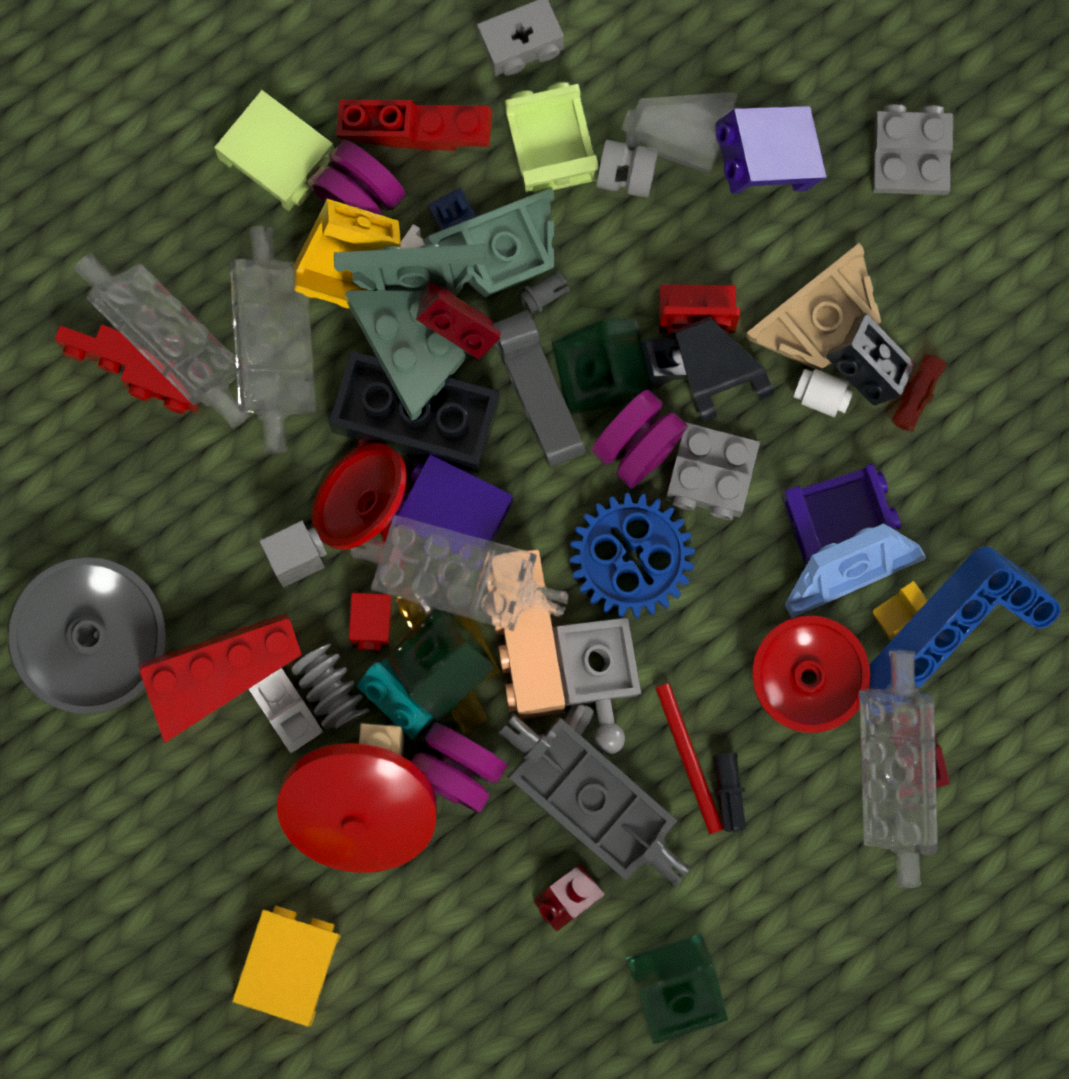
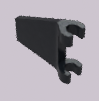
(717, 364)

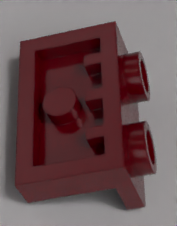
(456, 320)

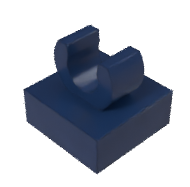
(451, 210)

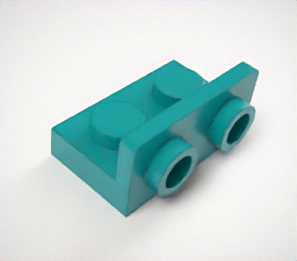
(387, 693)

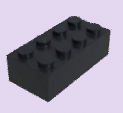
(450, 426)

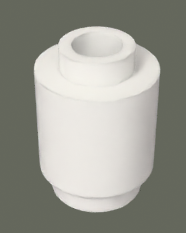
(823, 392)

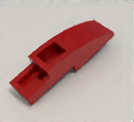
(414, 126)
(117, 353)

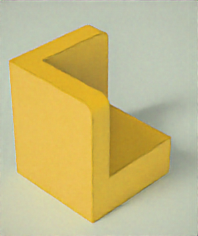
(899, 609)

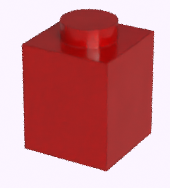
(370, 621)

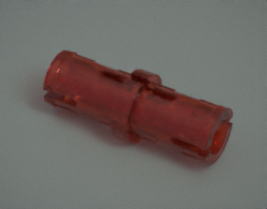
(918, 393)

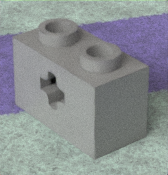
(534, 23)
(294, 553)

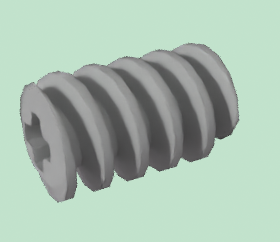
(329, 689)

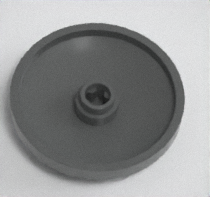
(83, 633)

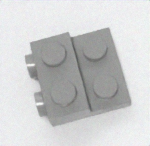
(912, 151)
(712, 472)

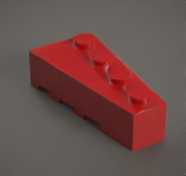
(211, 673)

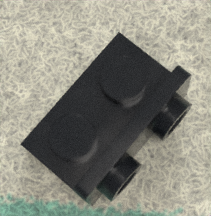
(872, 361)

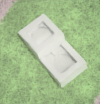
(286, 710)

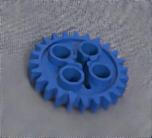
(601, 574)

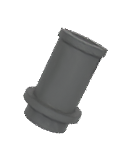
(543, 292)

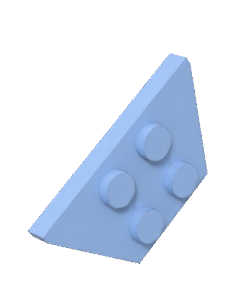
(850, 566)

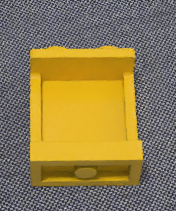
(339, 230)
(286, 966)

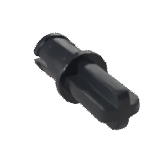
(729, 792)

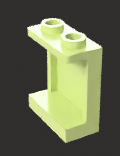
(551, 138)
(275, 149)

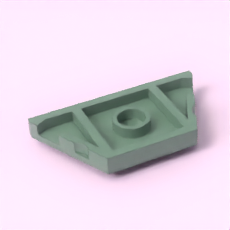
(514, 240)
(412, 267)
(408, 351)

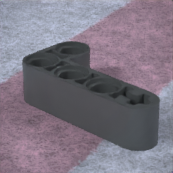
(537, 389)

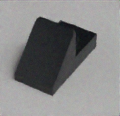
(663, 361)

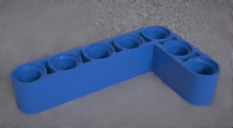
(960, 607)

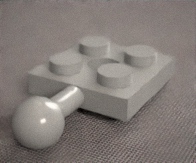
(585, 685)

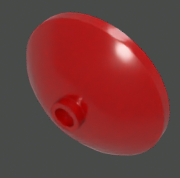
(359, 496)
(827, 652)

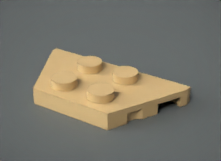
(820, 313)

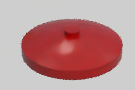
(357, 808)

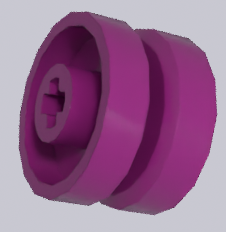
(356, 180)
(645, 443)
(459, 764)

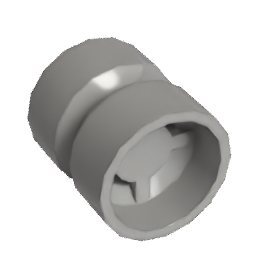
(640, 172)

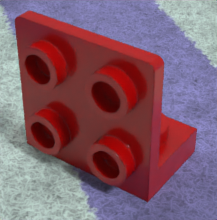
(690, 303)

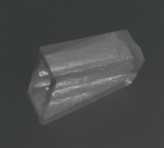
(680, 127)

